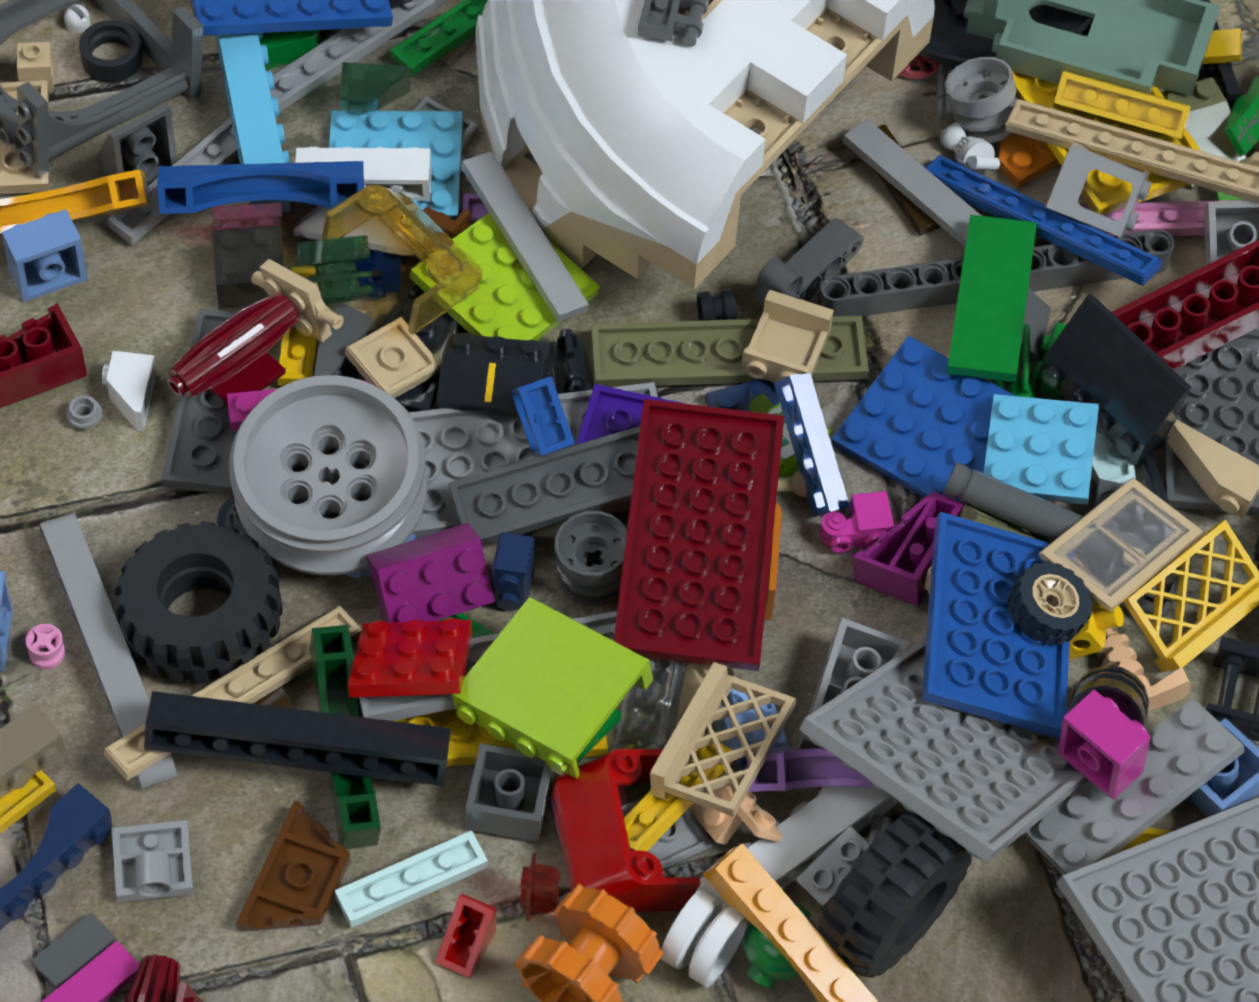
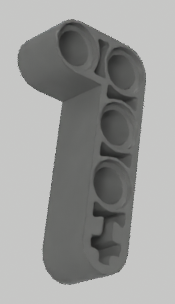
(811, 264)

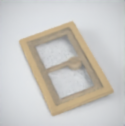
(1122, 543)

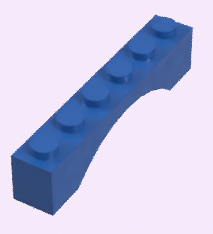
(207, 186)

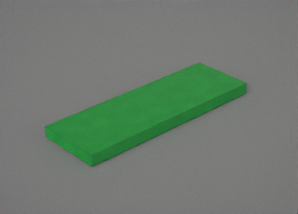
(992, 298)

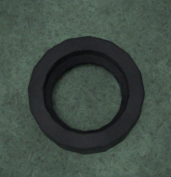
(106, 32)

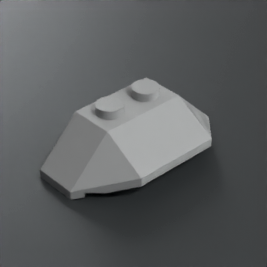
(379, 235)

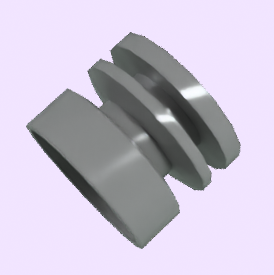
(982, 97)

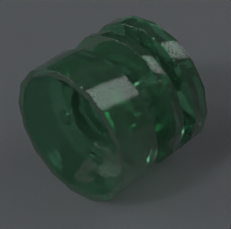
(336, 267)

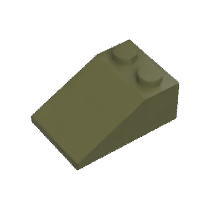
(1207, 119)

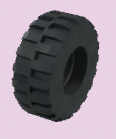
(191, 560)
(893, 895)

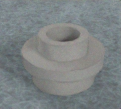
(82, 405)

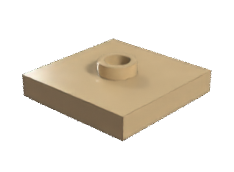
(393, 359)

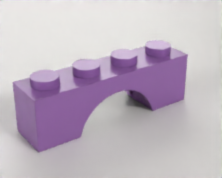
(804, 768)

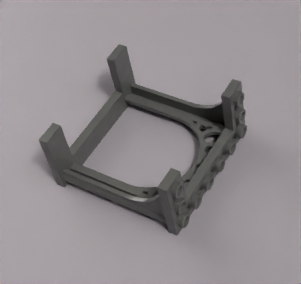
(44, 134)

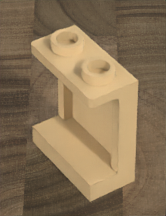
(787, 338)

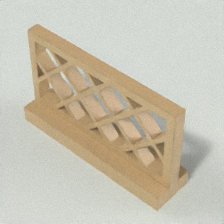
(691, 733)

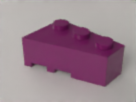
(902, 556)

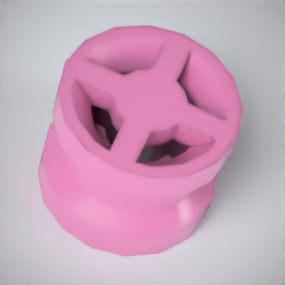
(45, 637)

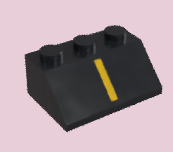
(484, 369)

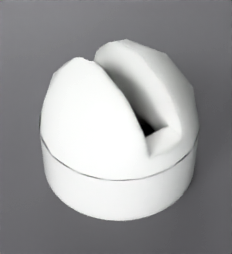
(72, 20)
(952, 136)

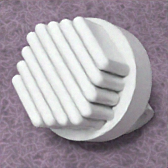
(976, 155)

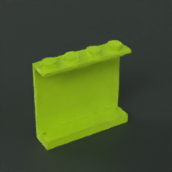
(549, 685)

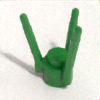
(1023, 386)

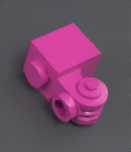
(868, 517)

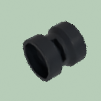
(720, 306)

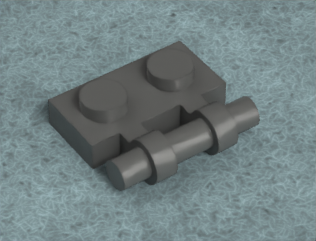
(661, 19)

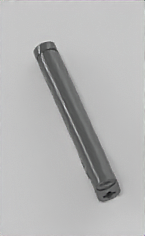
(1028, 513)

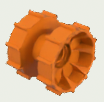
(603, 941)

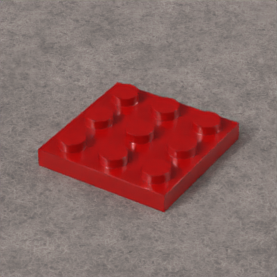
(410, 658)

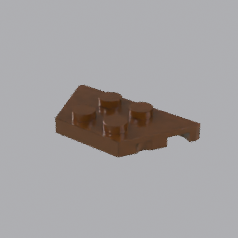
(296, 877)

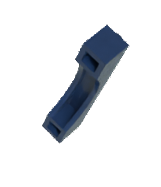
(72, 829)

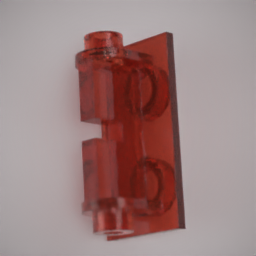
(539, 888)

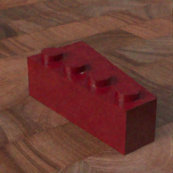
(39, 357)

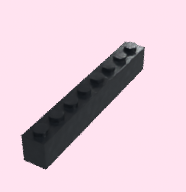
(297, 738)

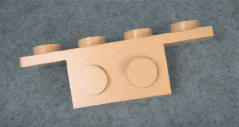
(723, 826)

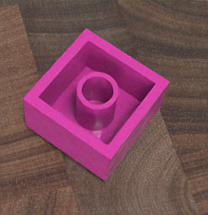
(1104, 744)

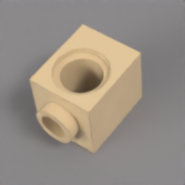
(35, 62)

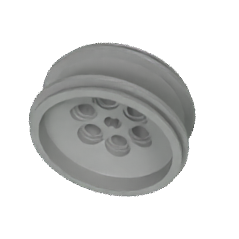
(293, 431)

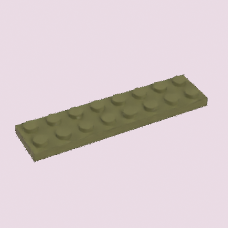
(708, 352)

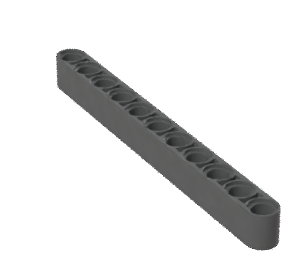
(939, 281)

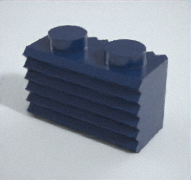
(512, 570)

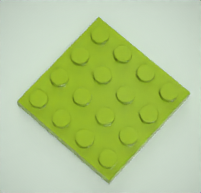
(507, 298)

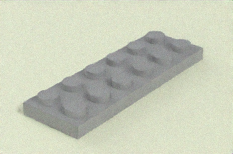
(1179, 760)

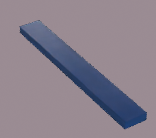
(1051, 225)

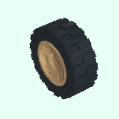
(1050, 603)

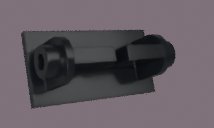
(570, 363)

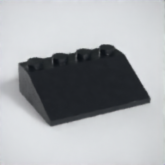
(1110, 366)

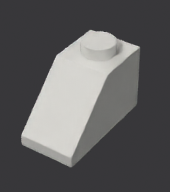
(131, 385)

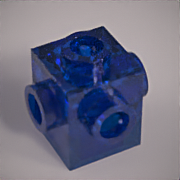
(390, 267)

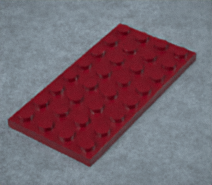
(700, 535)

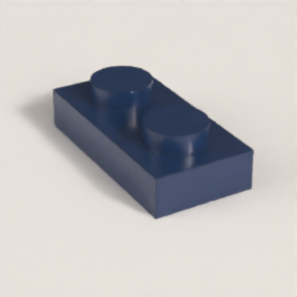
(740, 396)

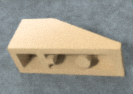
(1220, 472)

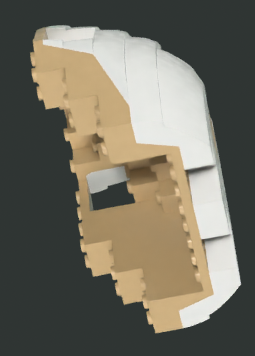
(653, 137)

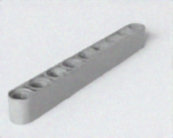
(101, 635)

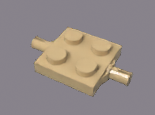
(313, 314)

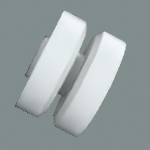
(704, 937)

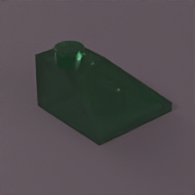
(372, 86)

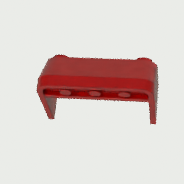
(597, 838)

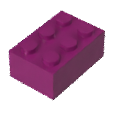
(431, 576)

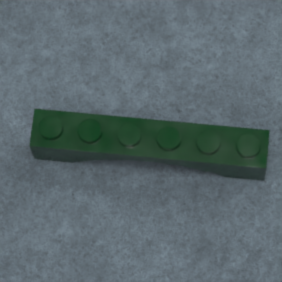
(351, 794)

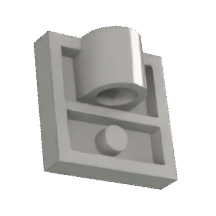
(152, 861)

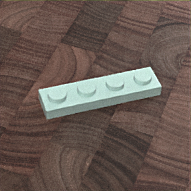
(411, 879)

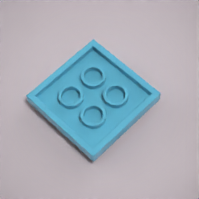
(1043, 446)

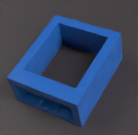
(546, 419)

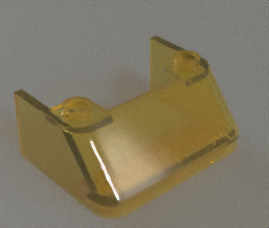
(447, 262)

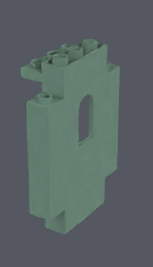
(1127, 45)

